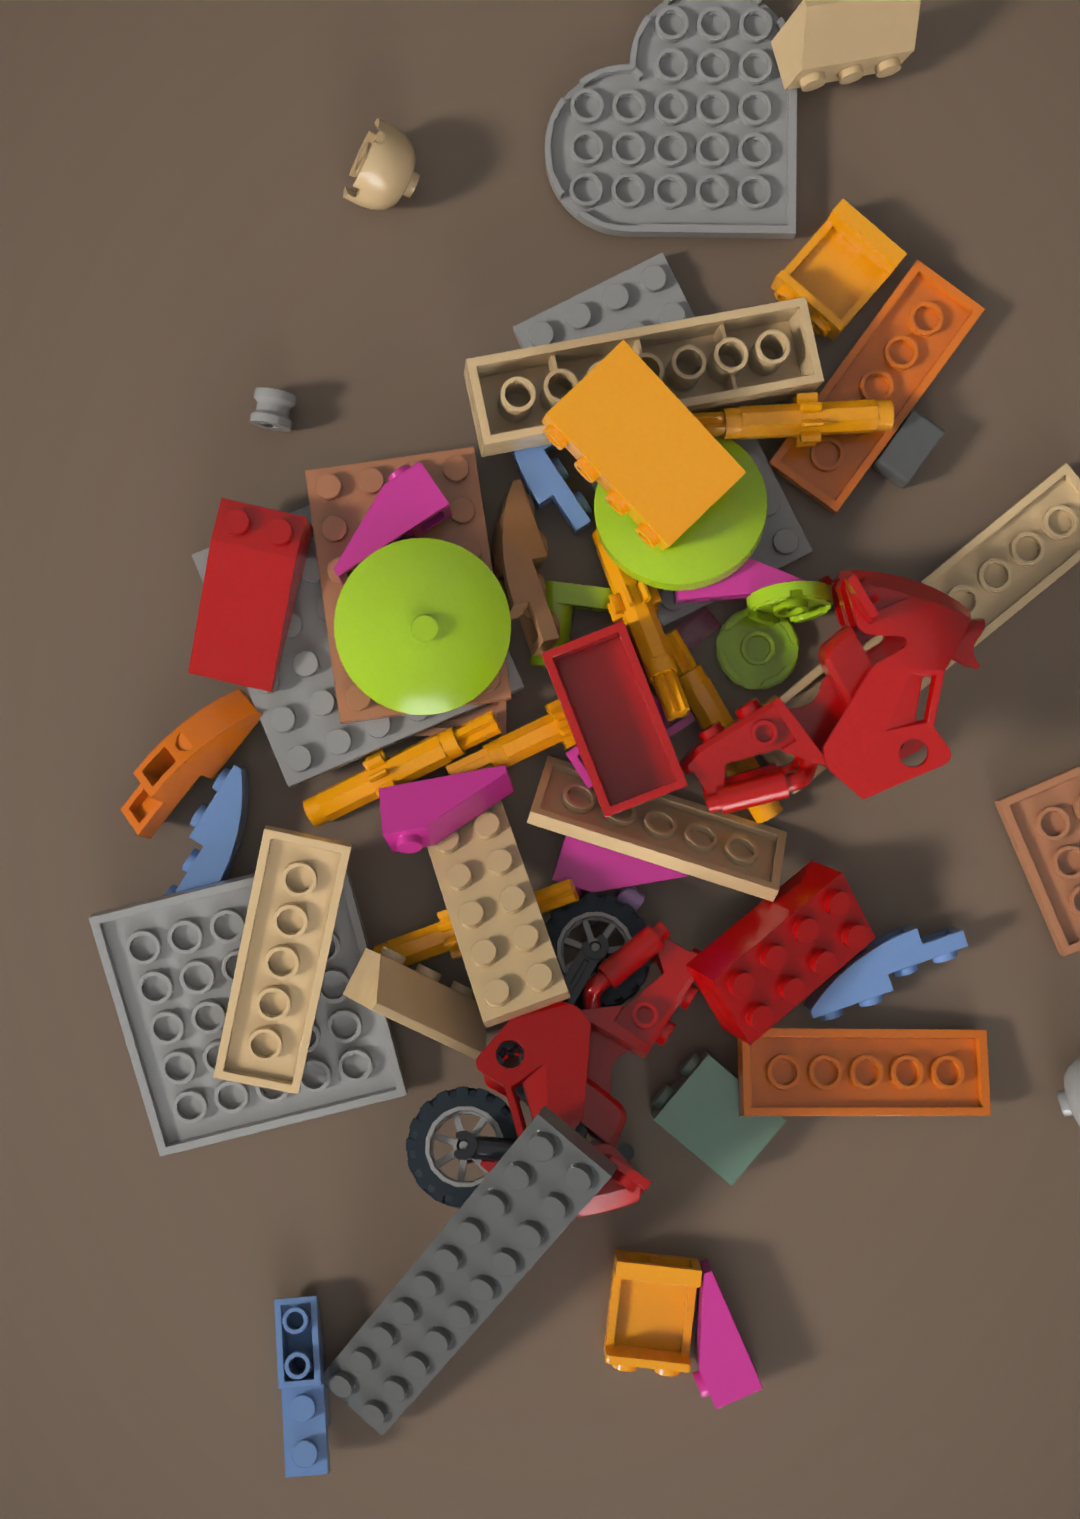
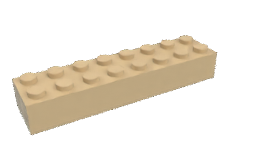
(705, 360)

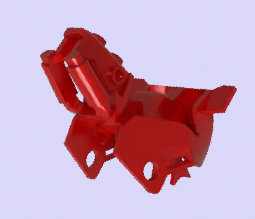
(864, 705)

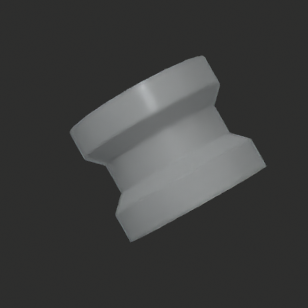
(273, 409)

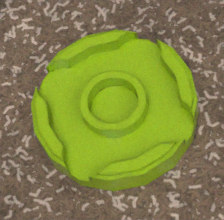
(792, 599)
(755, 652)

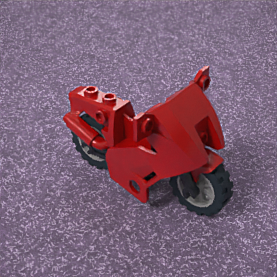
(565, 1055)

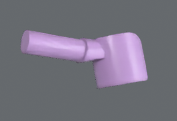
(629, 895)

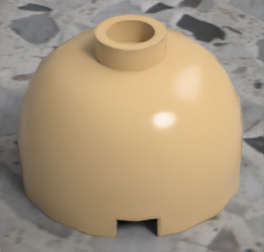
(383, 169)

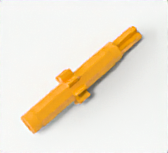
(803, 419)
(637, 607)
(708, 709)
(520, 743)
(398, 768)
(440, 937)

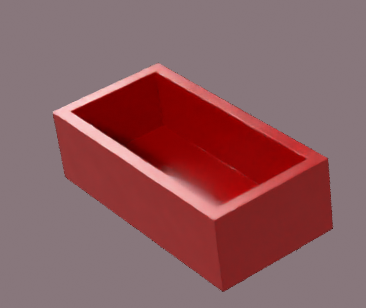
(614, 719)
(781, 951)

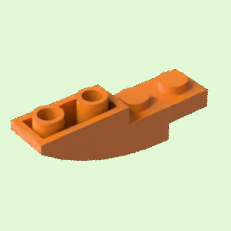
(191, 750)

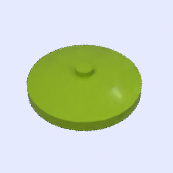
(707, 550)
(422, 626)

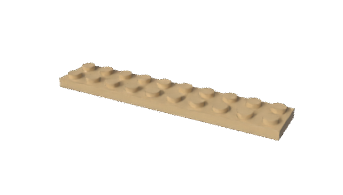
(993, 571)

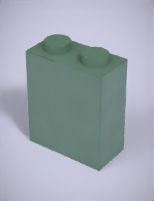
(705, 1116)

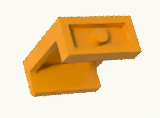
(839, 269)
(651, 1312)

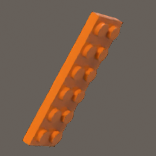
(889, 361)
(864, 1073)

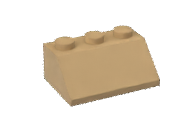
(844, 41)
(418, 1000)

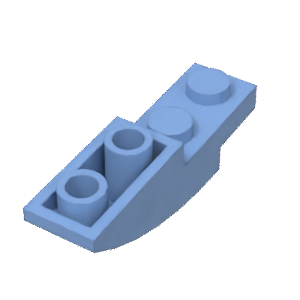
(546, 484)
(218, 830)
(866, 974)
(302, 1386)

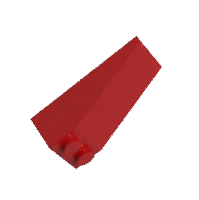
(249, 594)

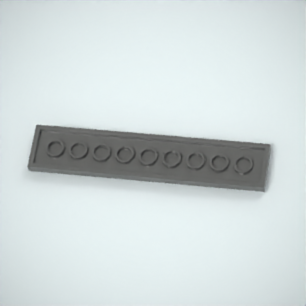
(468, 1269)

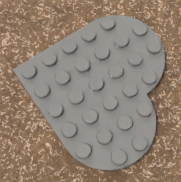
(685, 133)

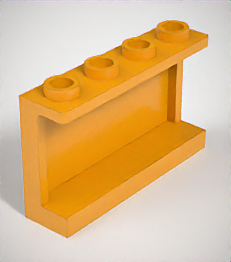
(641, 447)

